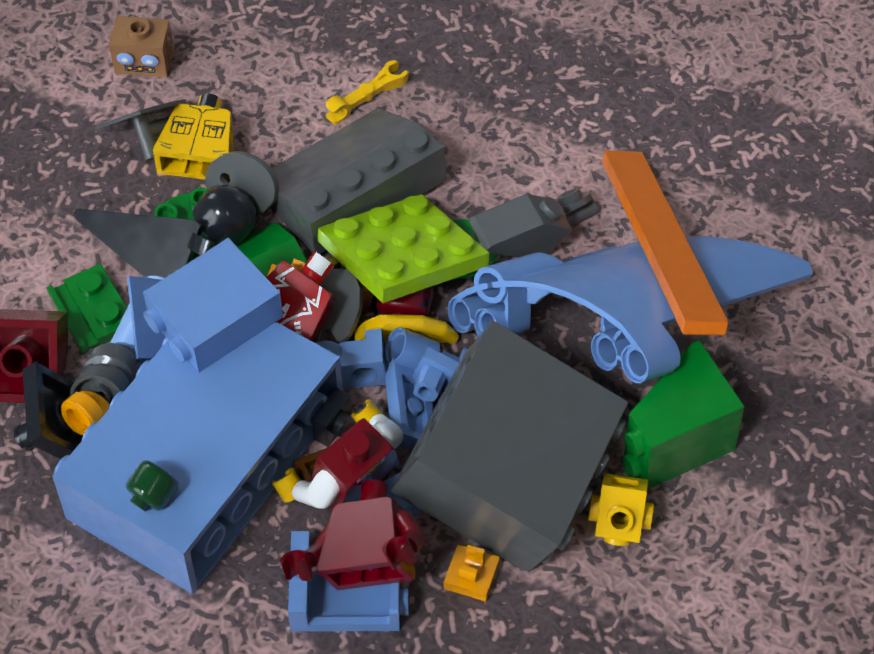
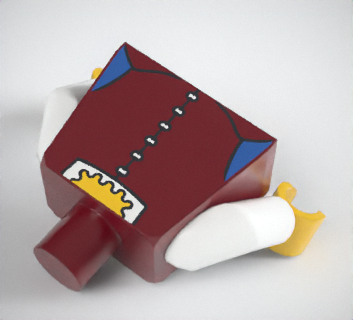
(355, 457)

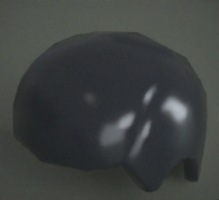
(226, 214)

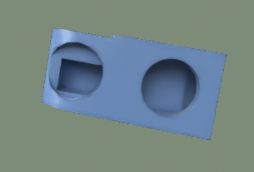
(360, 359)

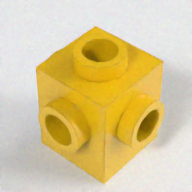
(621, 510)

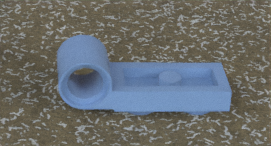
(401, 356)

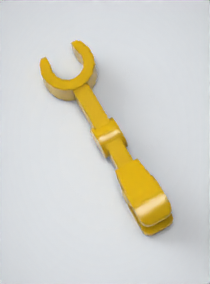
(341, 107)

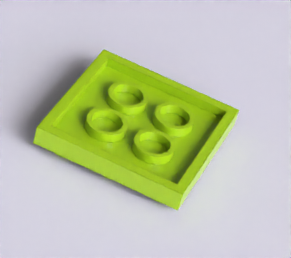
(402, 247)

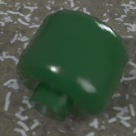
(151, 486)

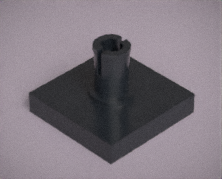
(44, 420)

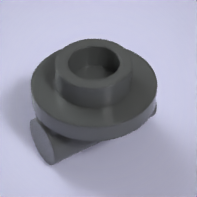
(577, 206)

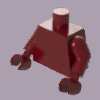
(362, 543)

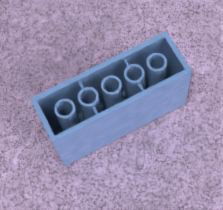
(212, 431)

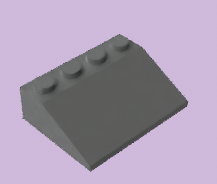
(356, 170)

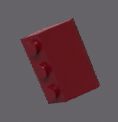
(27, 339)

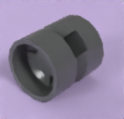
(107, 371)

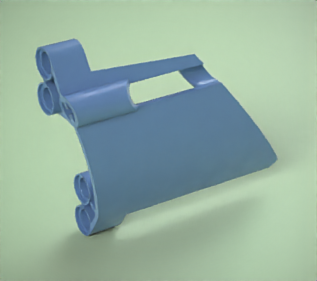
(623, 292)

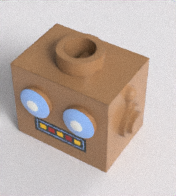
(141, 46)

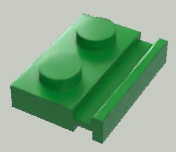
(91, 305)

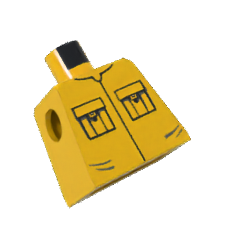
(194, 138)

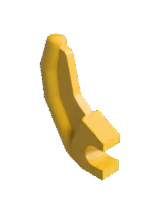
(420, 324)

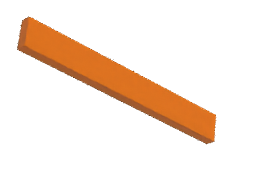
(665, 244)

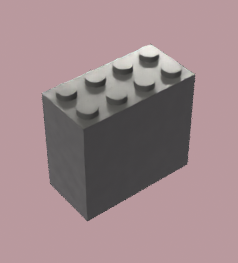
(512, 448)

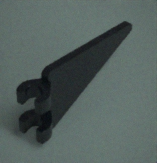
(148, 242)

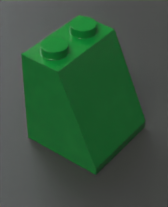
(682, 421)

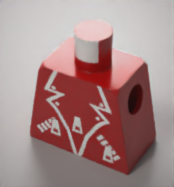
(302, 296)

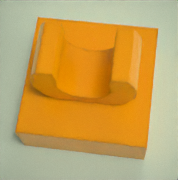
(471, 572)

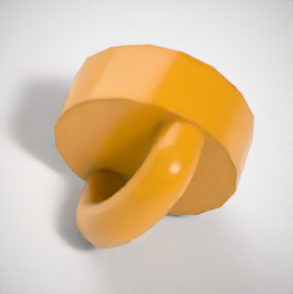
(83, 409)

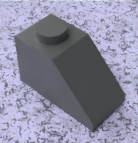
(521, 226)

